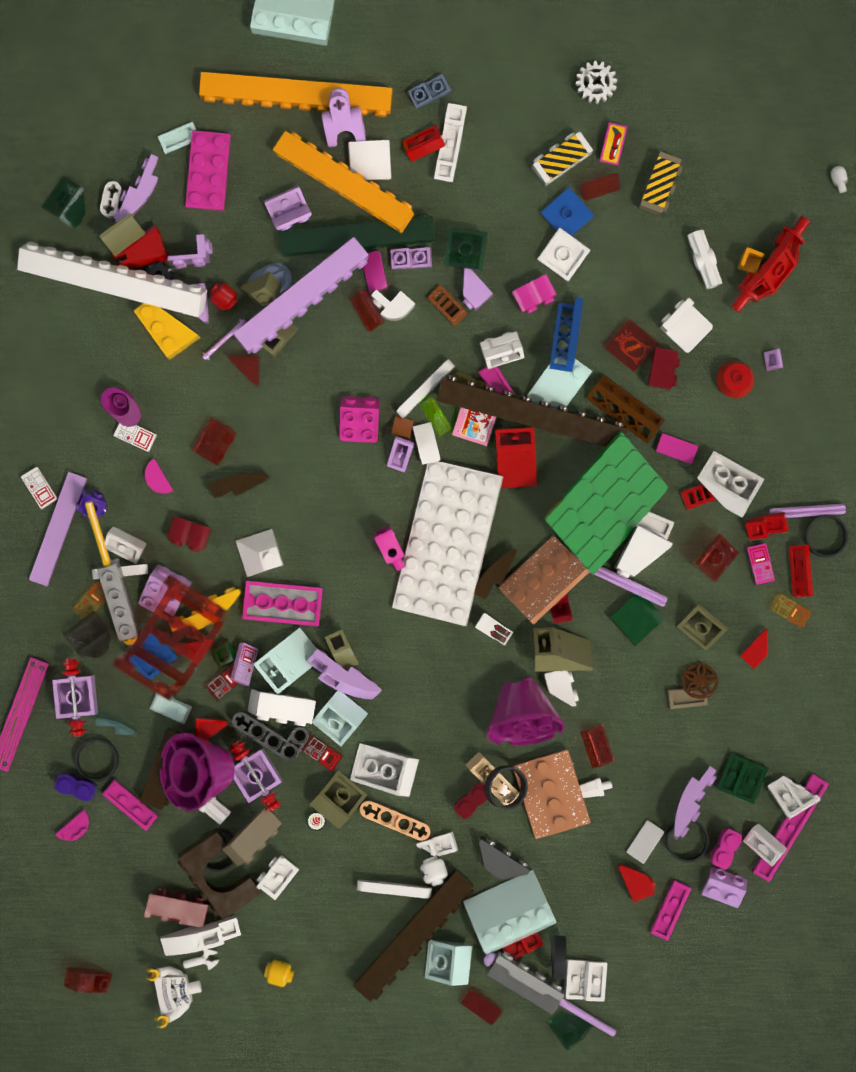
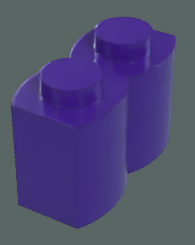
(80, 788)

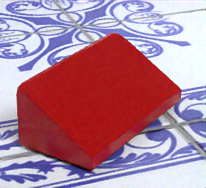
(423, 143)

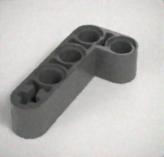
(268, 732)

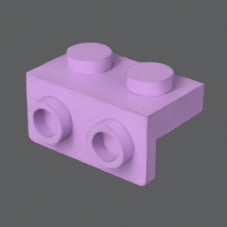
(725, 887)

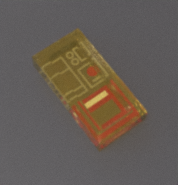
(91, 600)
(790, 610)

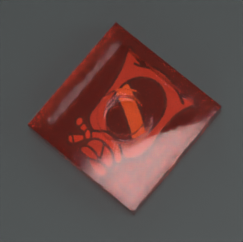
(631, 345)

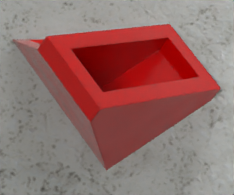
(208, 727)

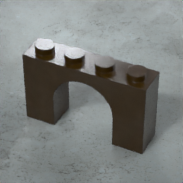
(223, 899)

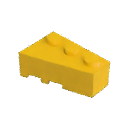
(166, 330)

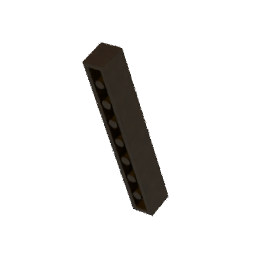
(413, 935)

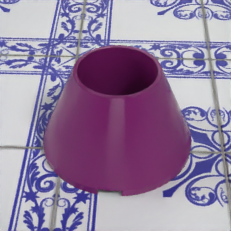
(194, 771)

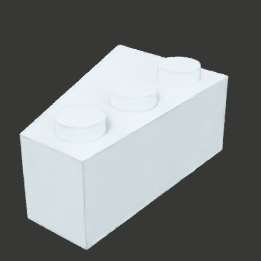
(281, 707)

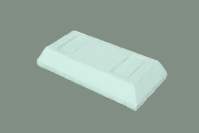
(177, 138)
(173, 709)

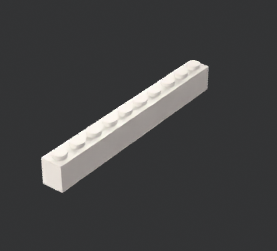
(112, 279)

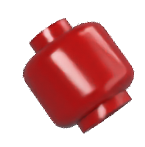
(223, 296)

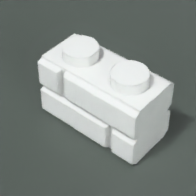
(502, 349)

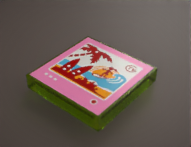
(473, 427)

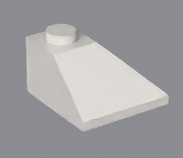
(259, 553)

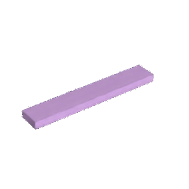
(57, 529)

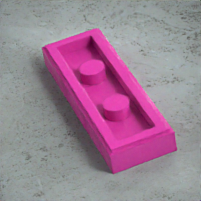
(130, 805)
(670, 910)

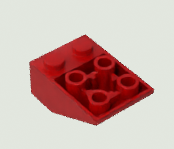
(516, 457)

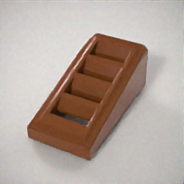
(460, 315)

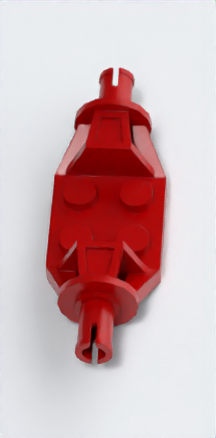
(777, 267)

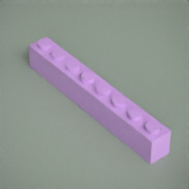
(301, 295)

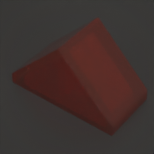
(249, 367)

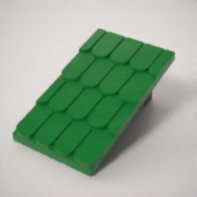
(606, 503)

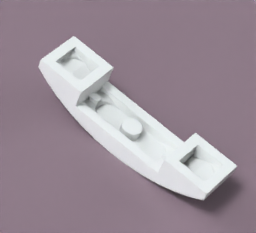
(452, 137)

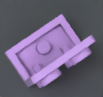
(288, 208)
(204, 250)
(156, 589)

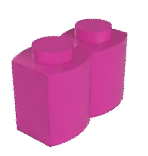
(534, 294)
(722, 853)

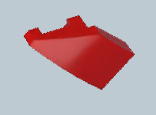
(757, 650)

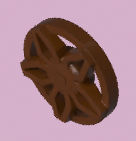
(699, 681)

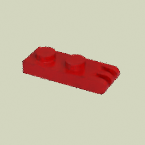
(801, 571)

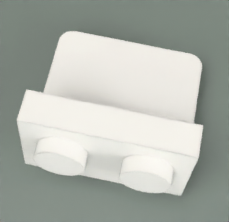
(686, 325)

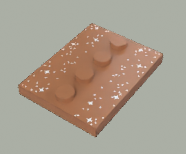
(543, 579)
(553, 794)

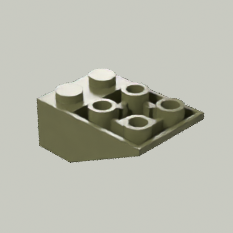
(560, 651)

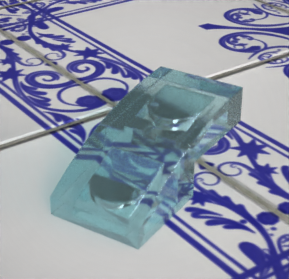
(120, 727)

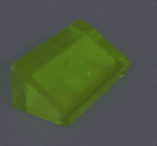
(436, 417)

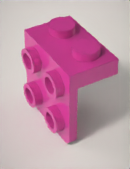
(359, 419)

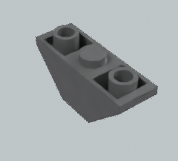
(500, 861)

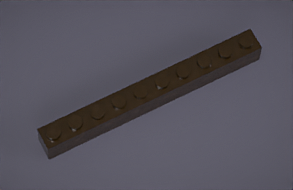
(528, 412)

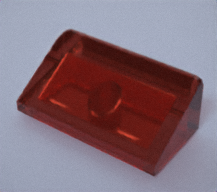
(600, 186)
(597, 746)
(481, 1006)

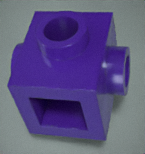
(97, 499)

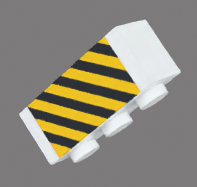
(561, 158)

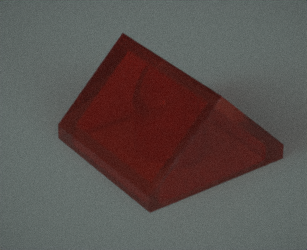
(715, 557)

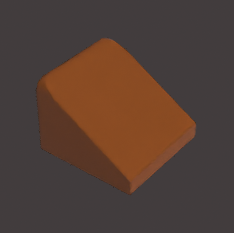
(402, 427)

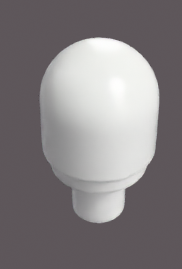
(839, 178)

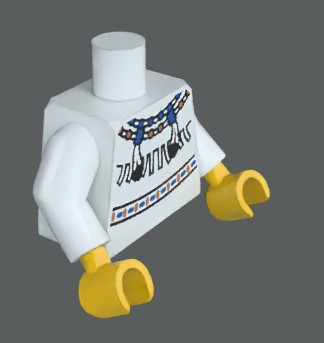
(173, 992)

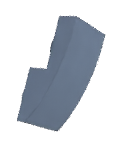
(430, 91)

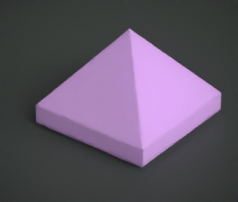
(773, 359)

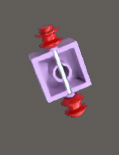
(75, 697)
(256, 775)

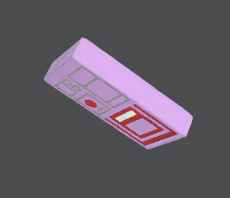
(243, 664)

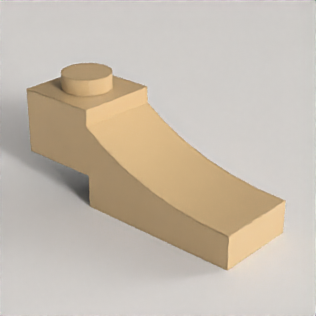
(500, 787)

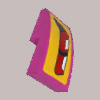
(613, 143)

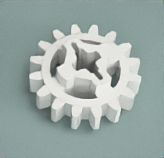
(601, 87)

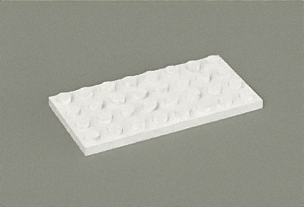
(447, 542)

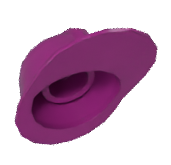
(121, 406)

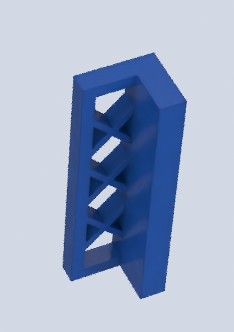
(573, 335)

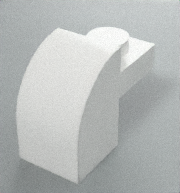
(393, 310)

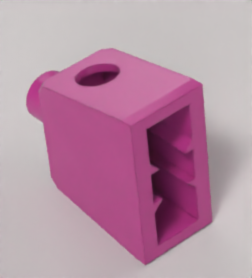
(386, 540)

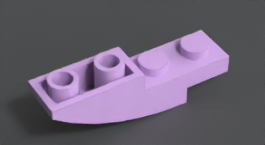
(135, 198)
(347, 682)
(687, 808)

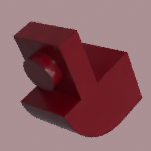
(561, 611)

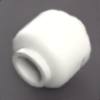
(434, 871)

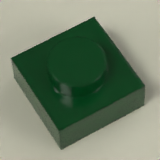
(224, 655)

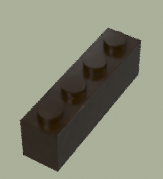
(153, 792)

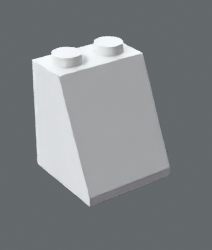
(640, 551)

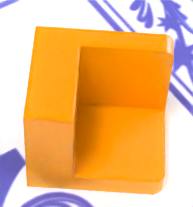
(750, 260)

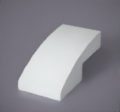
(426, 443)

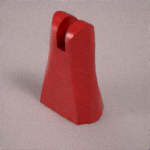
(144, 250)

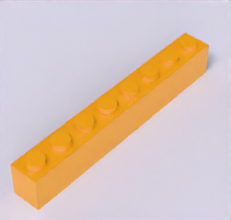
(344, 182)

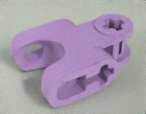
(342, 118)

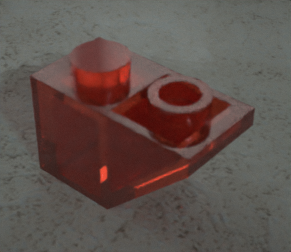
(87, 980)

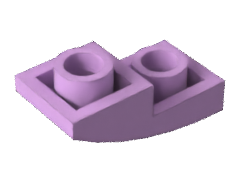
(411, 258)

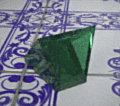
(569, 1029)

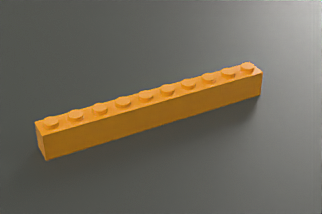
(290, 93)

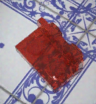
(214, 441)

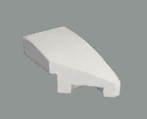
(440, 844)

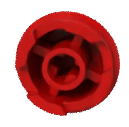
(735, 379)

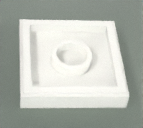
(564, 254)

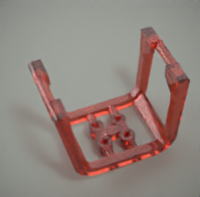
(211, 612)

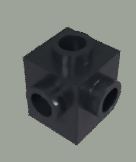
(166, 270)

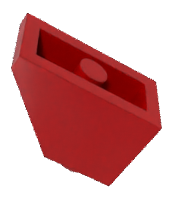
(637, 882)

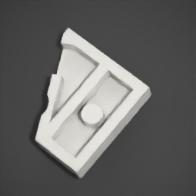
(791, 797)

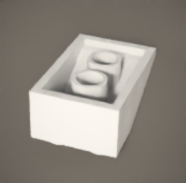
(730, 483)
(384, 770)

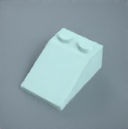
(559, 386)

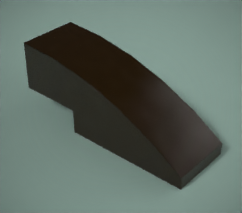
(237, 483)
(494, 574)

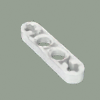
(425, 388)
(394, 888)

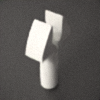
(202, 960)

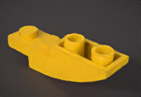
(224, 601)

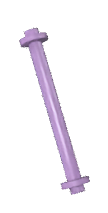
(206, 355)

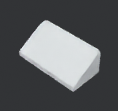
(124, 545)
(645, 841)
(764, 844)

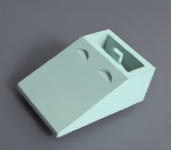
(286, 661)

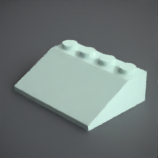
(293, 19)
(509, 912)

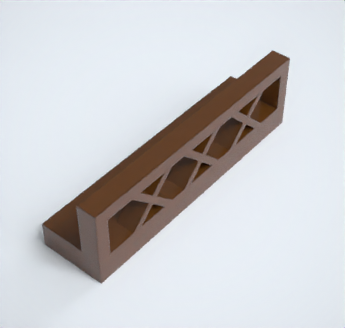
(627, 406)

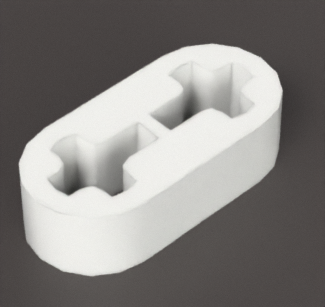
(106, 198)

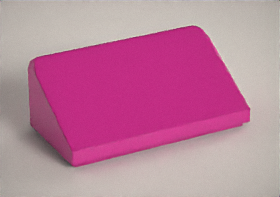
(375, 273)

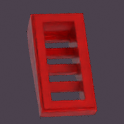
(685, 497)

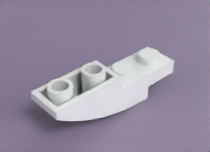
(198, 939)

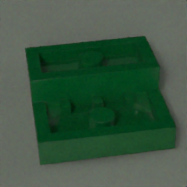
(637, 618)
(742, 778)

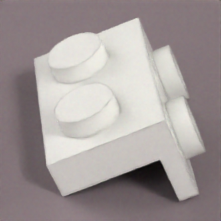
(277, 877)

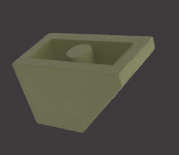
(262, 289)

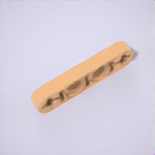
(396, 817)

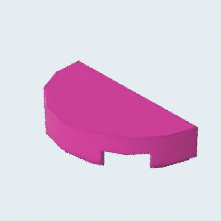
(156, 479)
(75, 828)

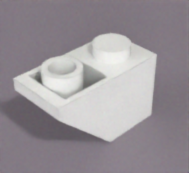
(559, 685)

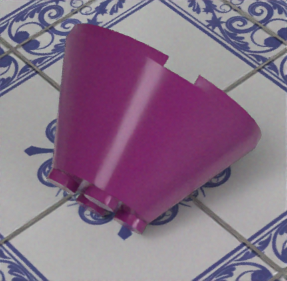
(523, 715)

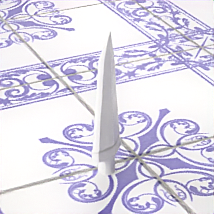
(594, 788)

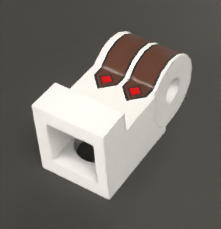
(493, 629)

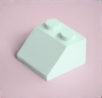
(339, 718)
(448, 962)

